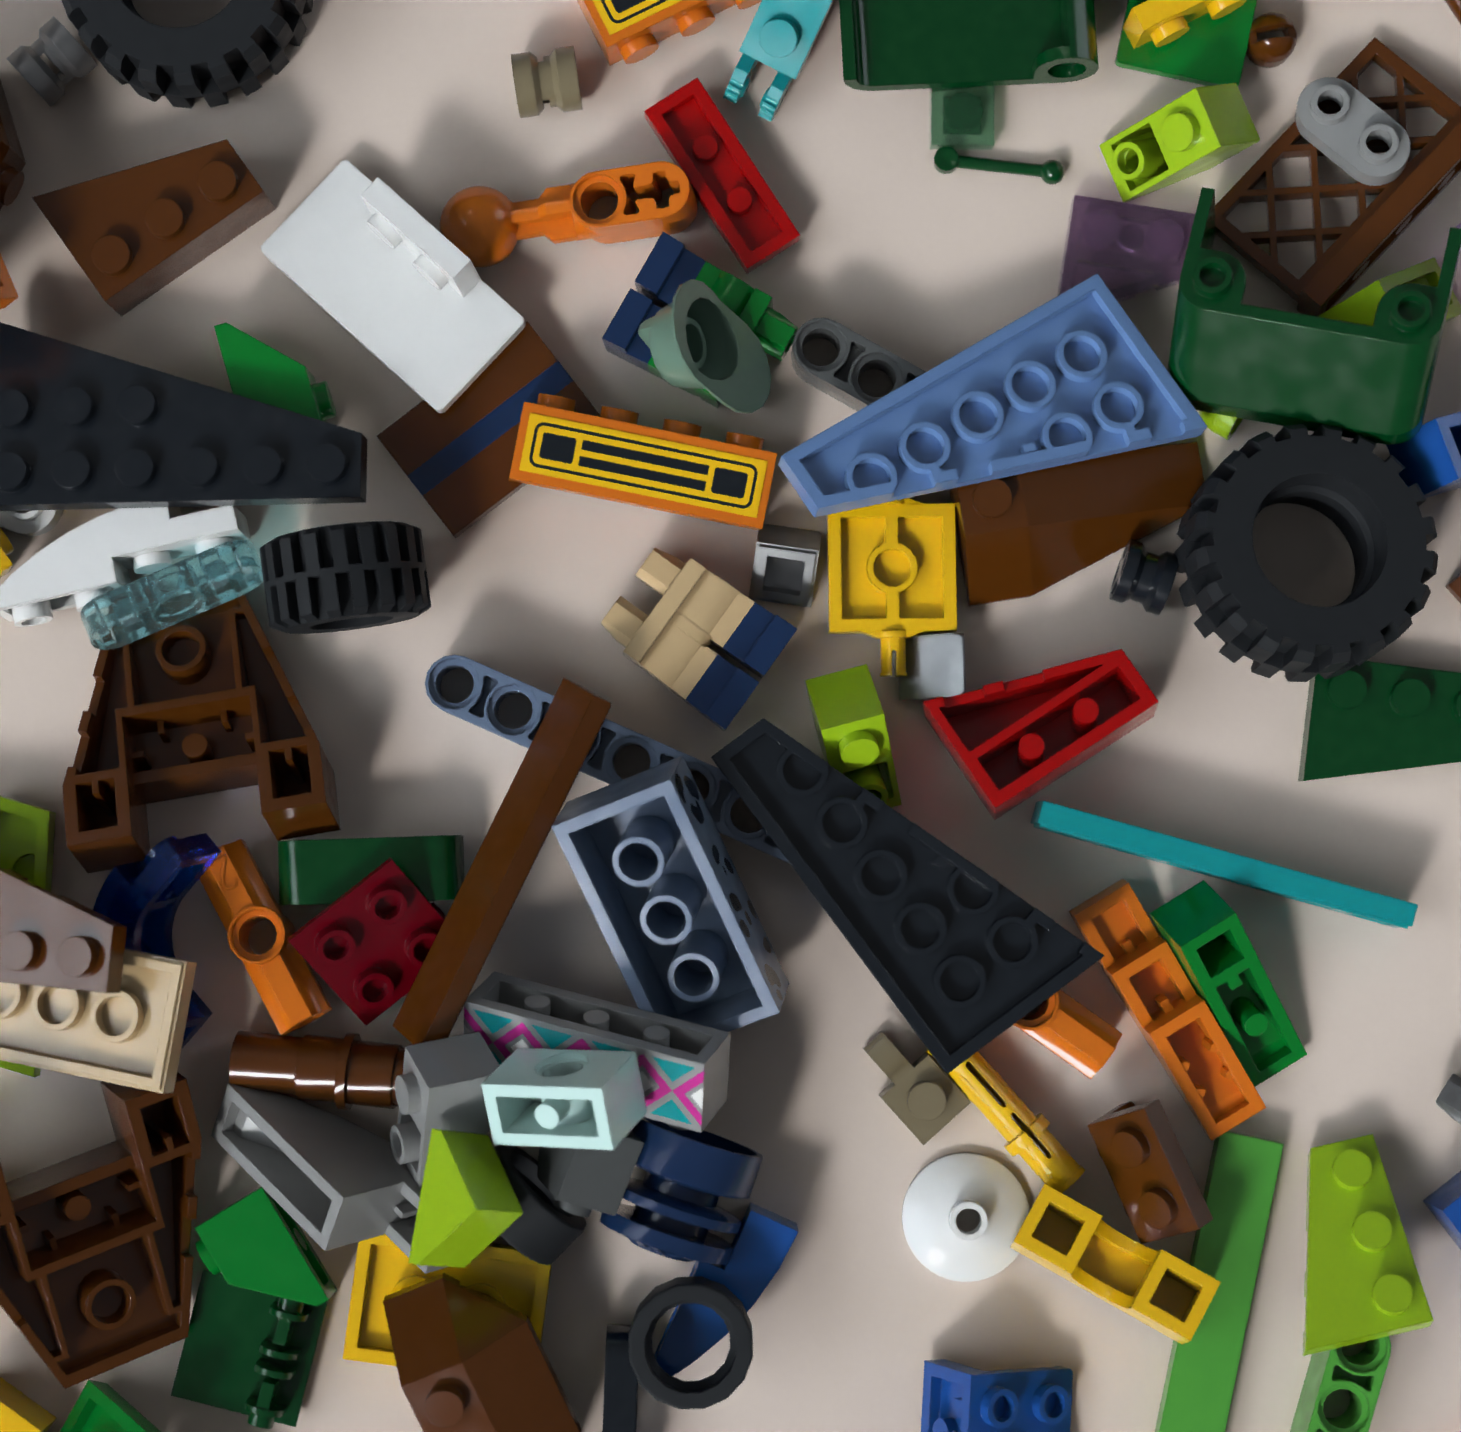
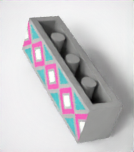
(678, 1061)

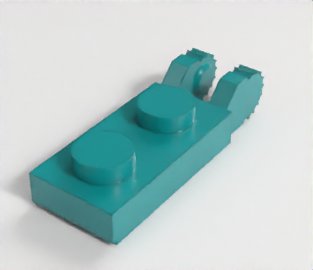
(782, 40)

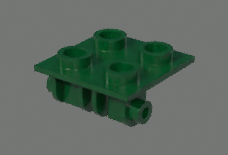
(248, 1352)

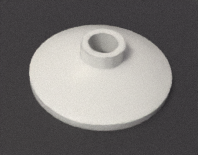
(941, 1194)

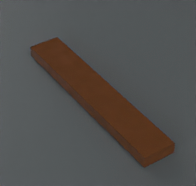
(502, 863)

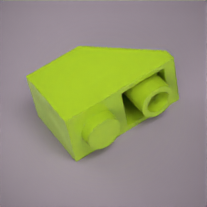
(1180, 140)
(854, 730)

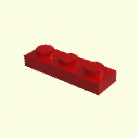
(722, 175)

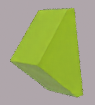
(461, 1200)

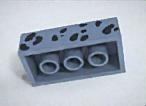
(671, 900)

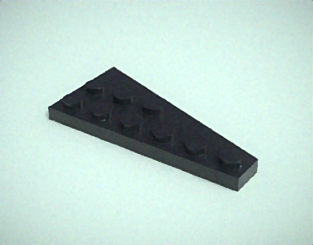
(129, 436)
(924, 920)

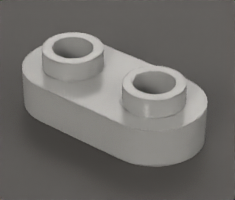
(1346, 133)

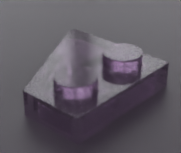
(1125, 244)

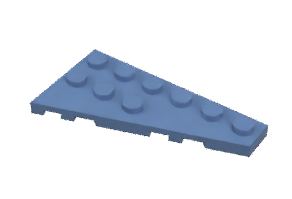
(1026, 399)

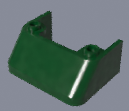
(1304, 366)

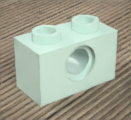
(564, 1098)

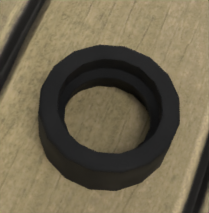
(543, 1228)
(690, 1393)

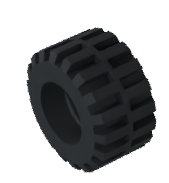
(345, 577)

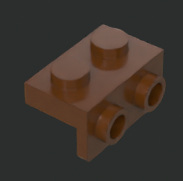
(1149, 1171)

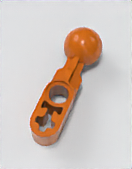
(489, 225)

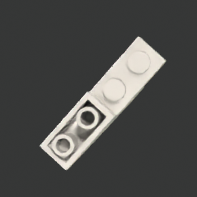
(102, 550)

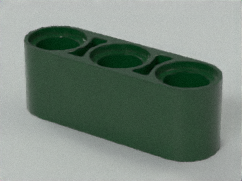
(328, 868)

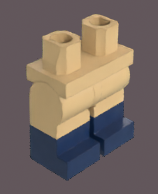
(689, 617)

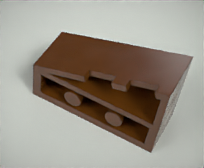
(155, 219)

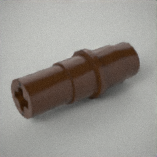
(318, 1067)

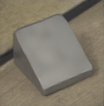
(785, 565)
(933, 667)

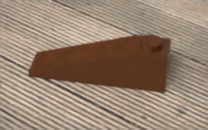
(1057, 520)

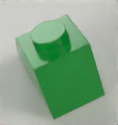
(272, 377)
(263, 1251)

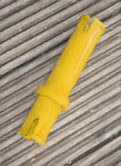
(1055, 1167)

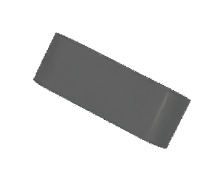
(854, 357)

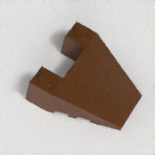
(189, 718)
(103, 1239)

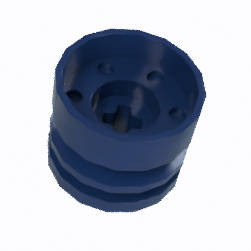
(682, 1192)

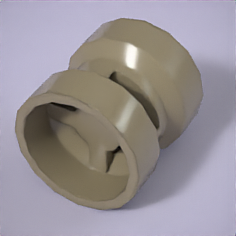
(547, 81)

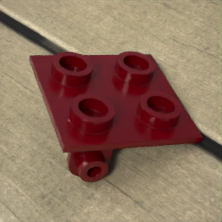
(371, 940)

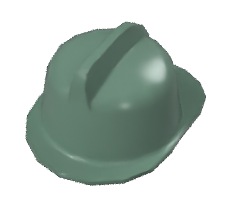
(708, 347)

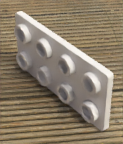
(394, 284)

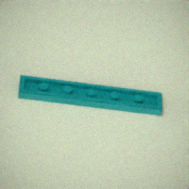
(1223, 865)

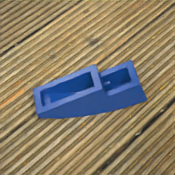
(754, 1261)

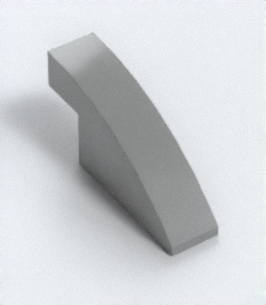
(320, 1168)

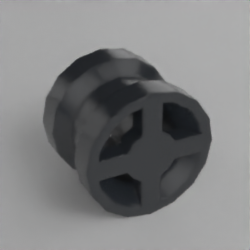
(1144, 577)

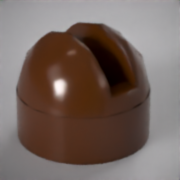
(1275, 50)

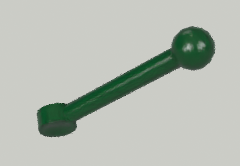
(947, 160)

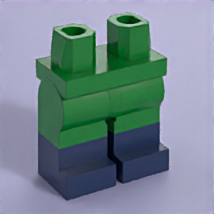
(657, 284)

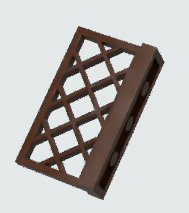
(1377, 225)

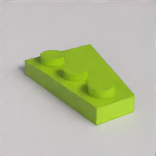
(1358, 1256)

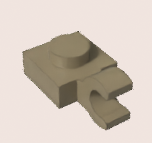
(919, 1092)

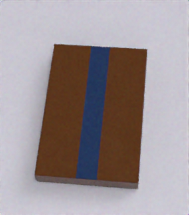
(466, 454)

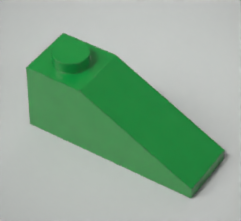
(1230, 979)

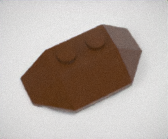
(472, 1362)

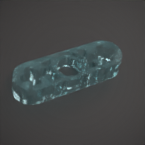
(172, 594)

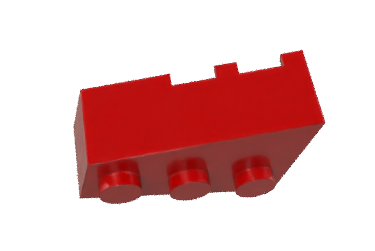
(1040, 726)

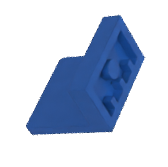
(995, 1400)

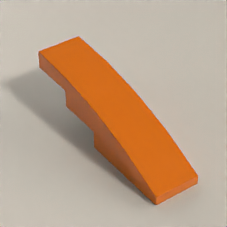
(1168, 1010)

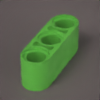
(1332, 1371)

